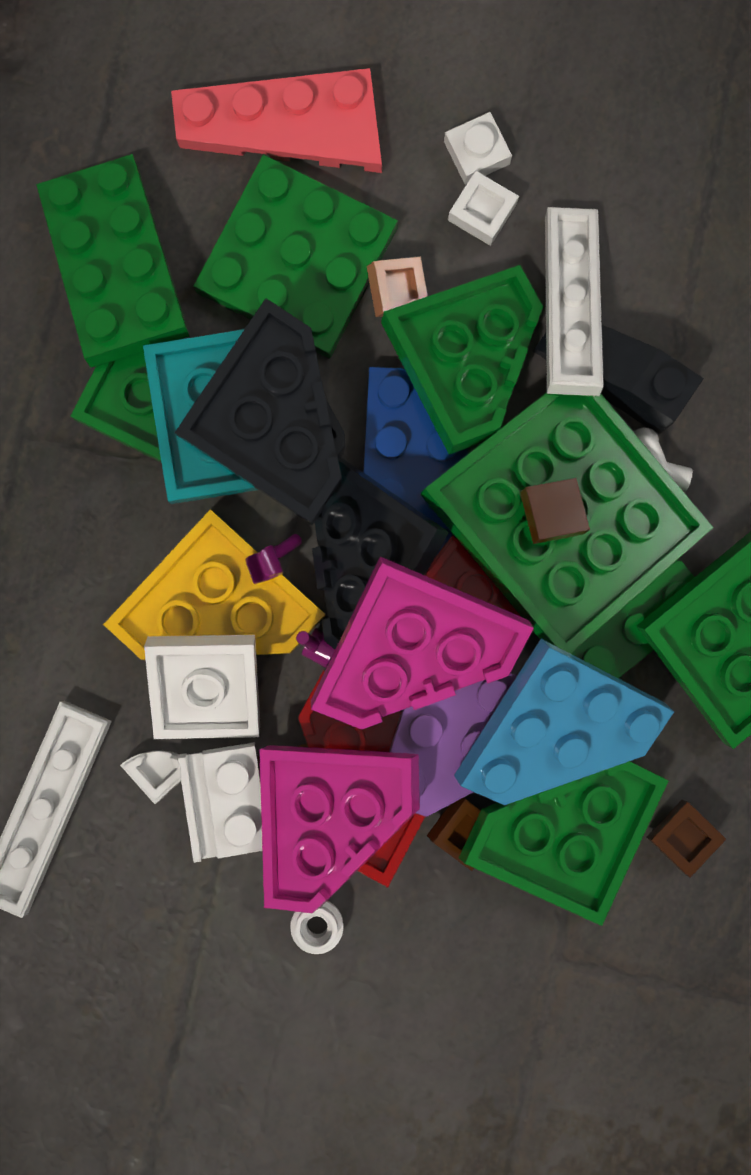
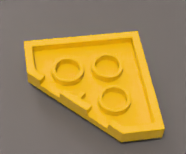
(209, 591)

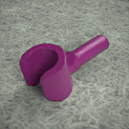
(266, 563)
(315, 647)

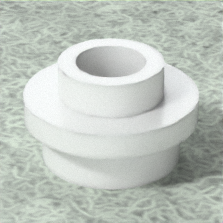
(321, 942)

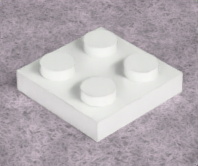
(203, 686)

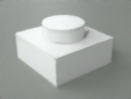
(477, 147)
(483, 208)

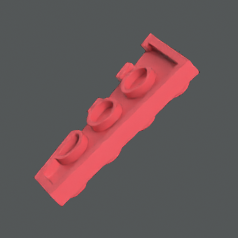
(291, 117)

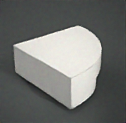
(154, 772)

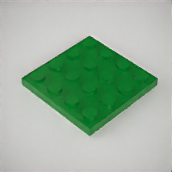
(631, 503)

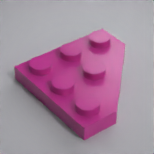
(414, 647)
(328, 817)

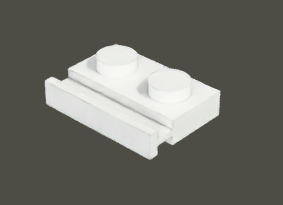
(222, 801)

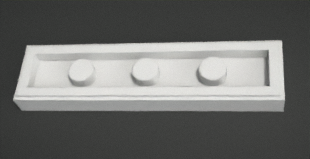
(573, 302)
(47, 803)

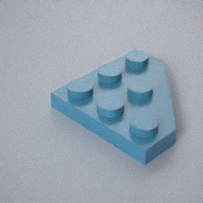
(559, 726)

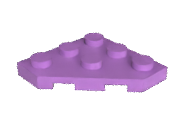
(444, 736)

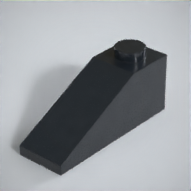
(642, 379)

